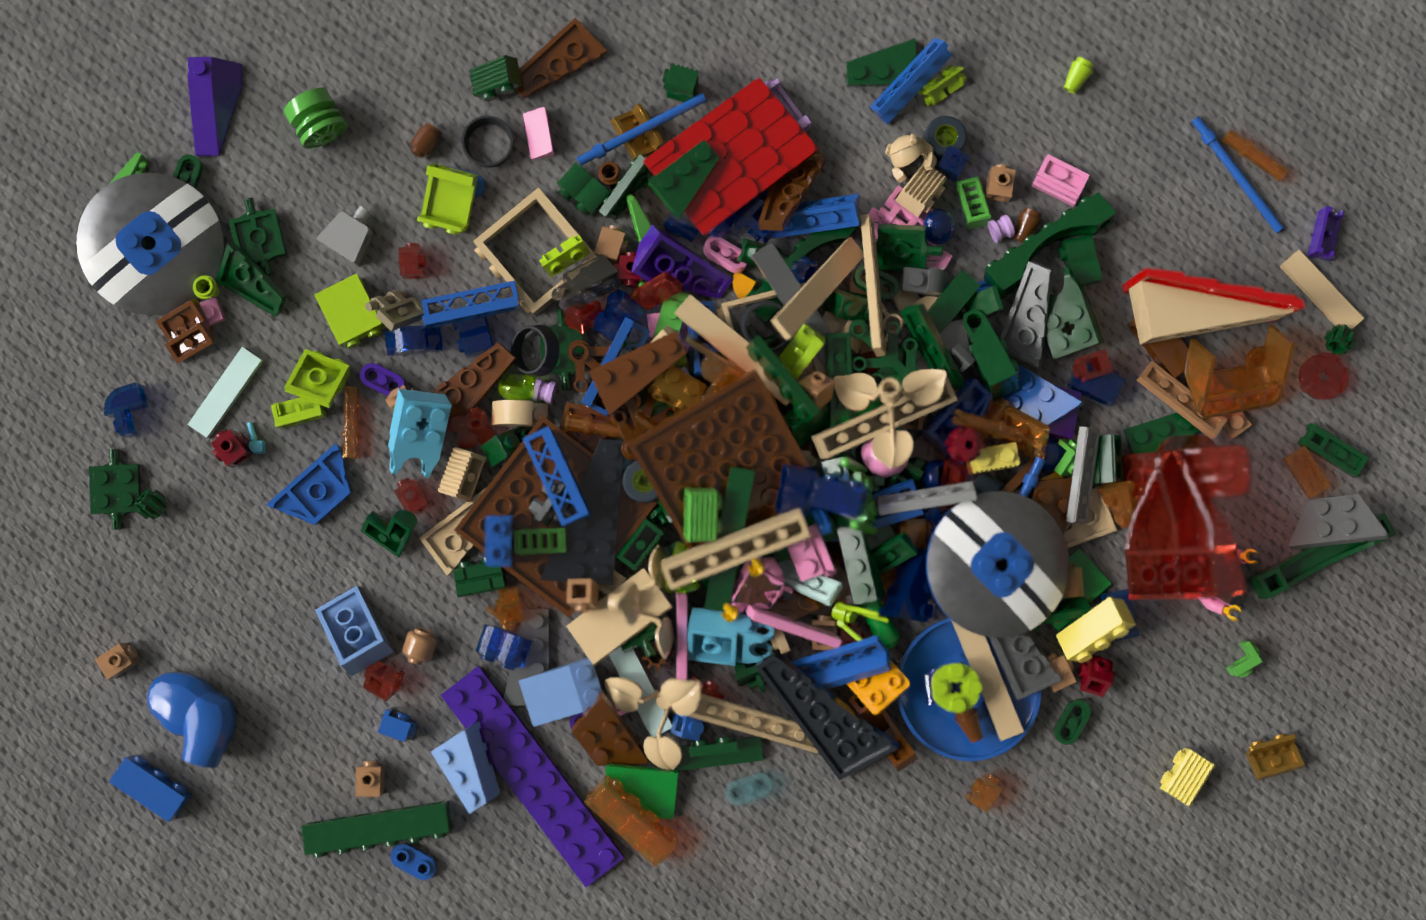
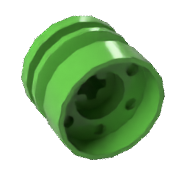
(315, 118)

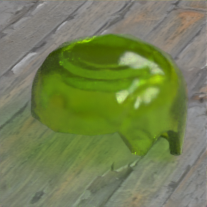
(517, 387)

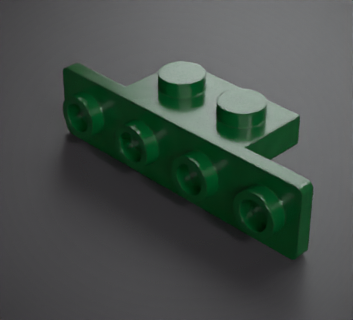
(719, 753)

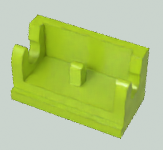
(801, 350)
(296, 412)

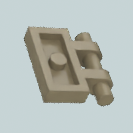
(396, 310)

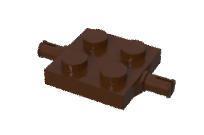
(591, 441)

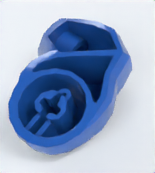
(196, 712)

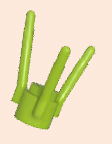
(847, 614)

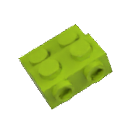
(318, 378)

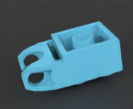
(418, 429)
(724, 642)

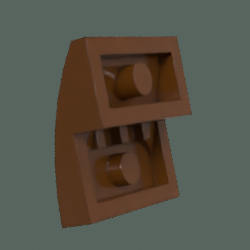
(186, 330)

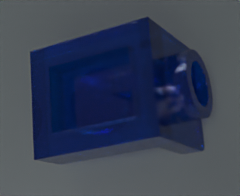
(953, 162)

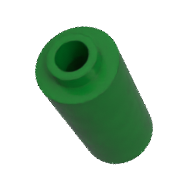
(885, 631)

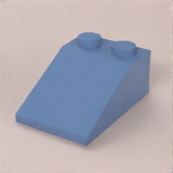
(353, 631)
(560, 691)

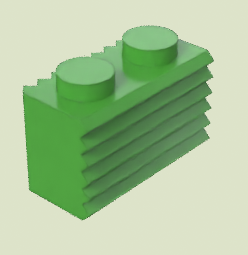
(701, 514)

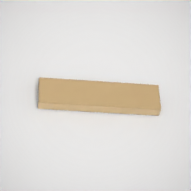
(1320, 290)

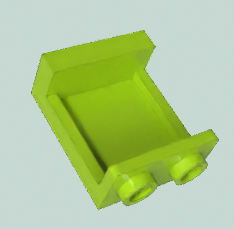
(448, 198)
(346, 311)

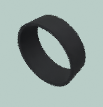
(476, 123)
(748, 311)
(551, 350)

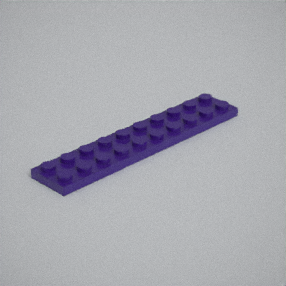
(534, 777)

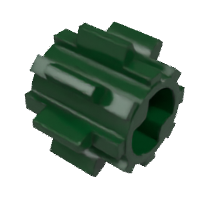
(1340, 339)
(151, 504)

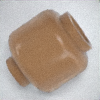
(419, 645)

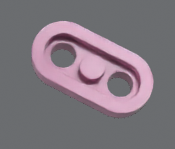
(726, 254)

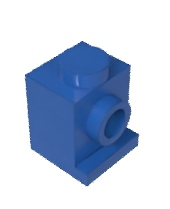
(397, 725)
(691, 727)

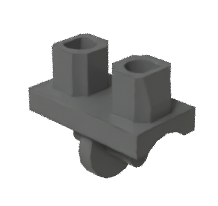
(545, 511)

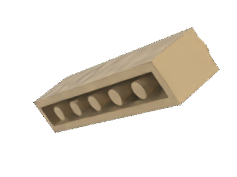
(874, 422)
(735, 548)

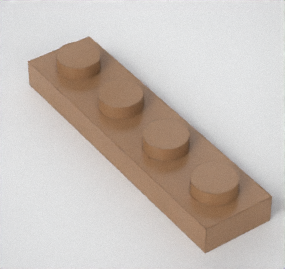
(1178, 398)

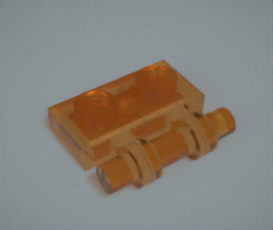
(1035, 432)

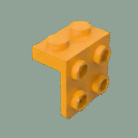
(881, 689)

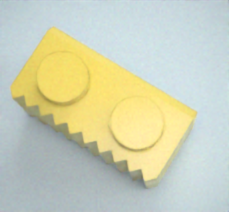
(994, 459)
(1186, 776)

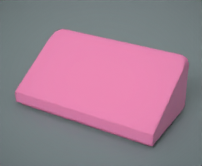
(538, 133)

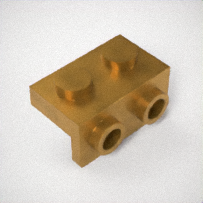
(645, 143)
(677, 388)
(1274, 756)

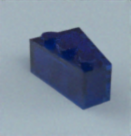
(971, 399)
(911, 593)

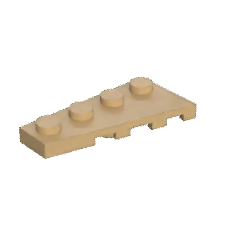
(446, 544)

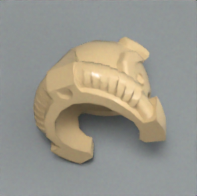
(907, 150)

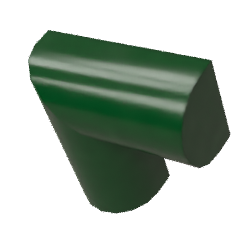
(393, 534)

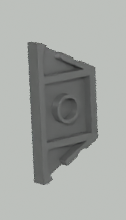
(1336, 522)

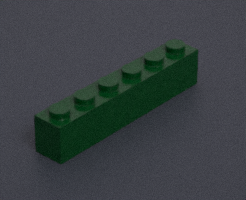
(376, 828)

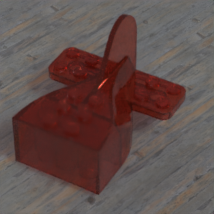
(1177, 534)

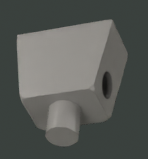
(348, 235)

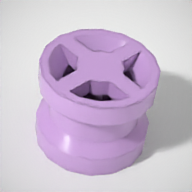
(1001, 228)
(544, 391)

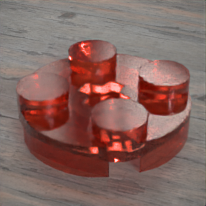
(1333, 367)

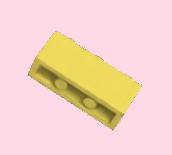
(1095, 630)

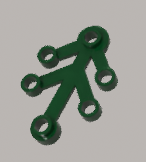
(890, 359)

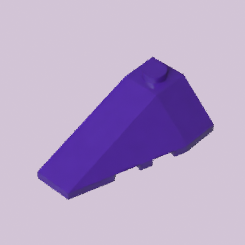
(213, 96)
(663, 253)

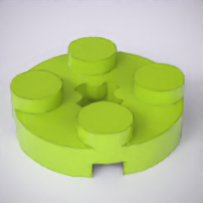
(957, 701)

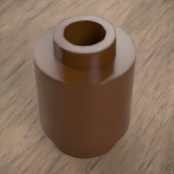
(425, 141)

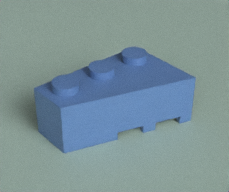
(467, 768)

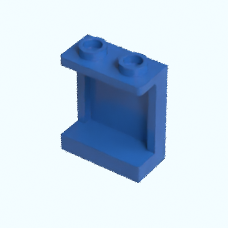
(499, 541)

